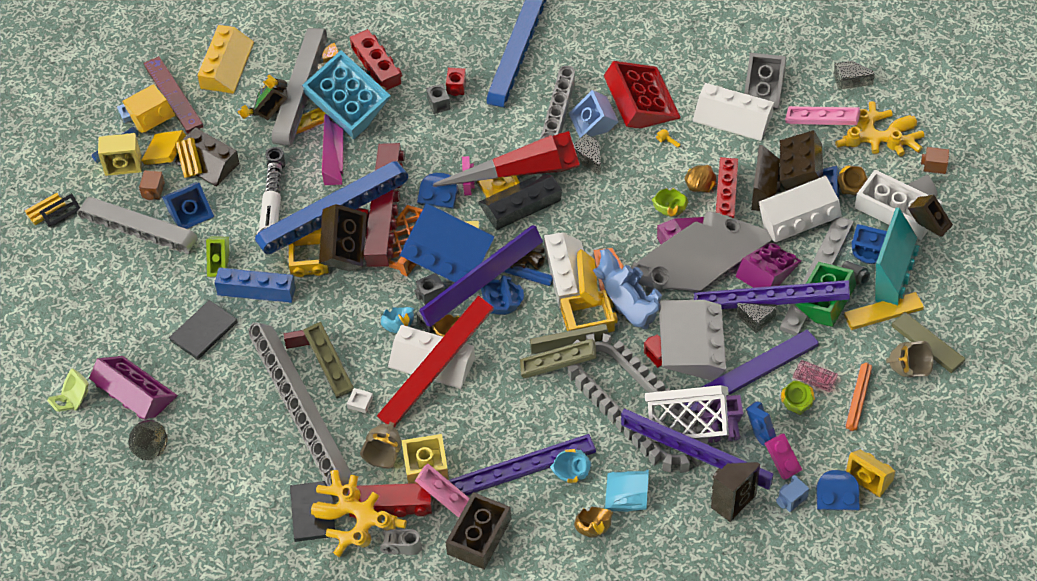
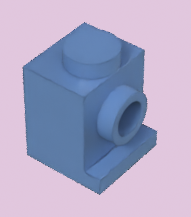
(793, 494)

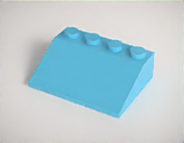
(346, 94)

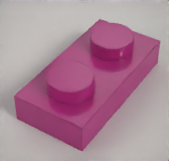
(467, 186)
(783, 456)

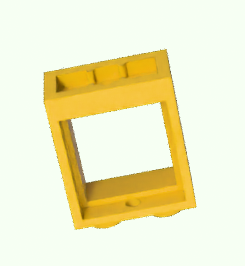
(309, 267)
(577, 303)

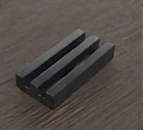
(46, 217)

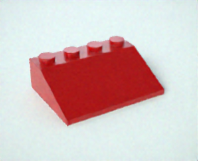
(640, 94)

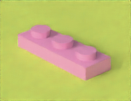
(442, 490)

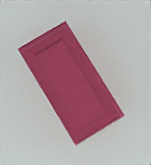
(815, 375)

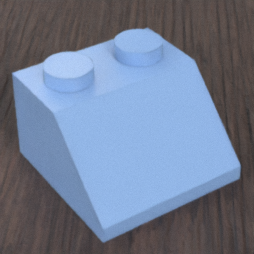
(593, 115)

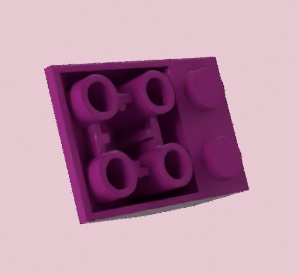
(767, 266)

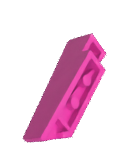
(332, 152)

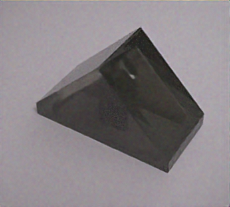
(756, 315)

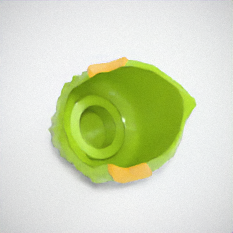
(670, 202)
(797, 397)

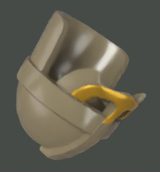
(912, 359)
(382, 446)

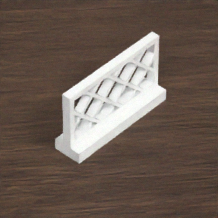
(691, 395)

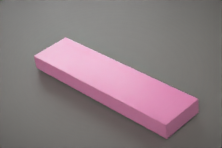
(823, 115)

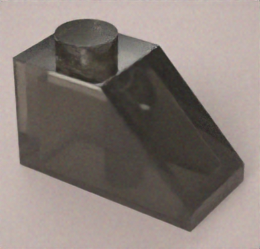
(852, 75)
(588, 153)

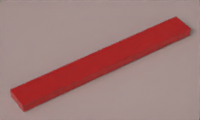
(435, 361)

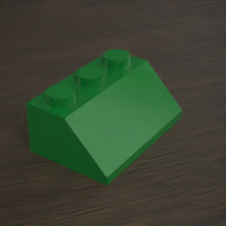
(827, 311)

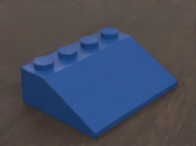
(446, 244)

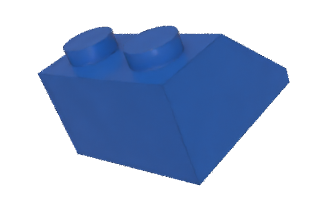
(188, 206)

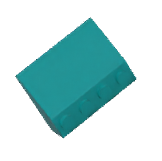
(895, 260)

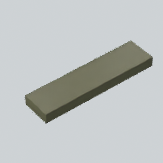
(916, 332)
(562, 339)
(558, 358)
(328, 359)

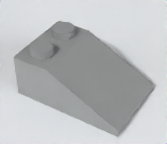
(766, 77)

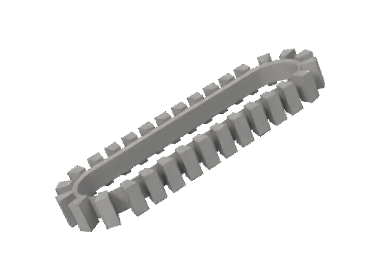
(650, 384)

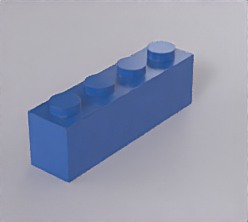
(255, 285)

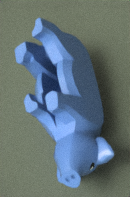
(625, 291)

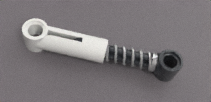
(271, 197)

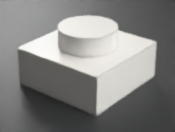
(359, 400)

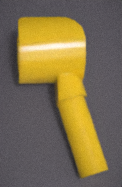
(664, 135)

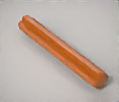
(858, 396)

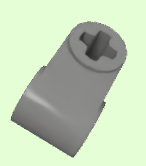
(399, 542)

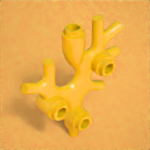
(892, 135)
(364, 513)

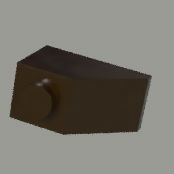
(930, 215)

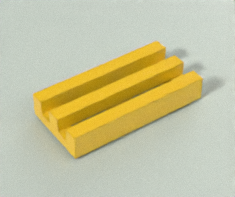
(186, 159)
(33, 211)

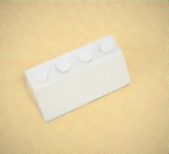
(733, 111)
(883, 194)
(800, 209)
(562, 261)
(413, 346)

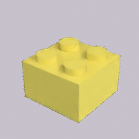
(120, 154)
(424, 451)

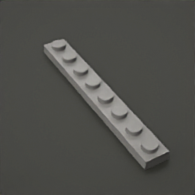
(827, 254)

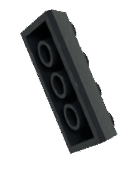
(521, 200)

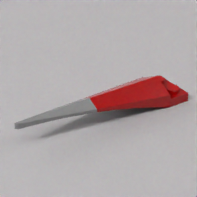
(543, 156)

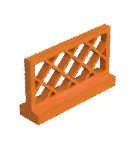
(403, 264)

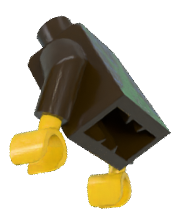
(268, 99)

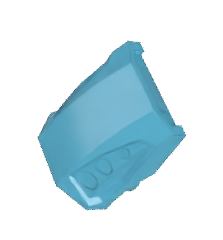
(627, 491)

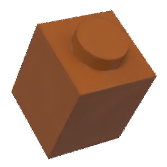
(935, 160)
(151, 185)

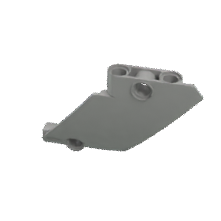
(700, 253)

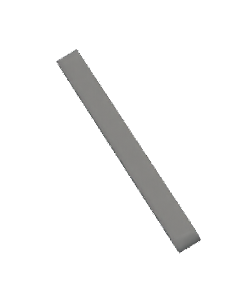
(299, 403)

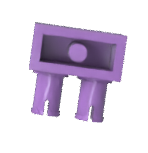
(734, 413)

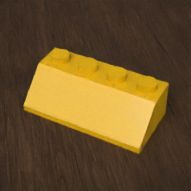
(225, 60)

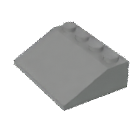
(692, 338)

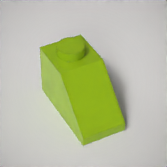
(217, 254)

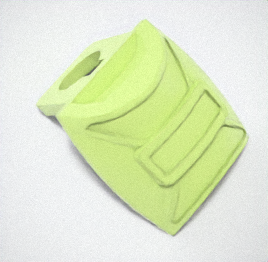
(72, 393)

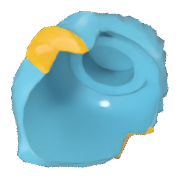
(398, 316)
(571, 465)

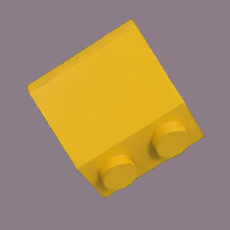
(148, 108)
(870, 472)

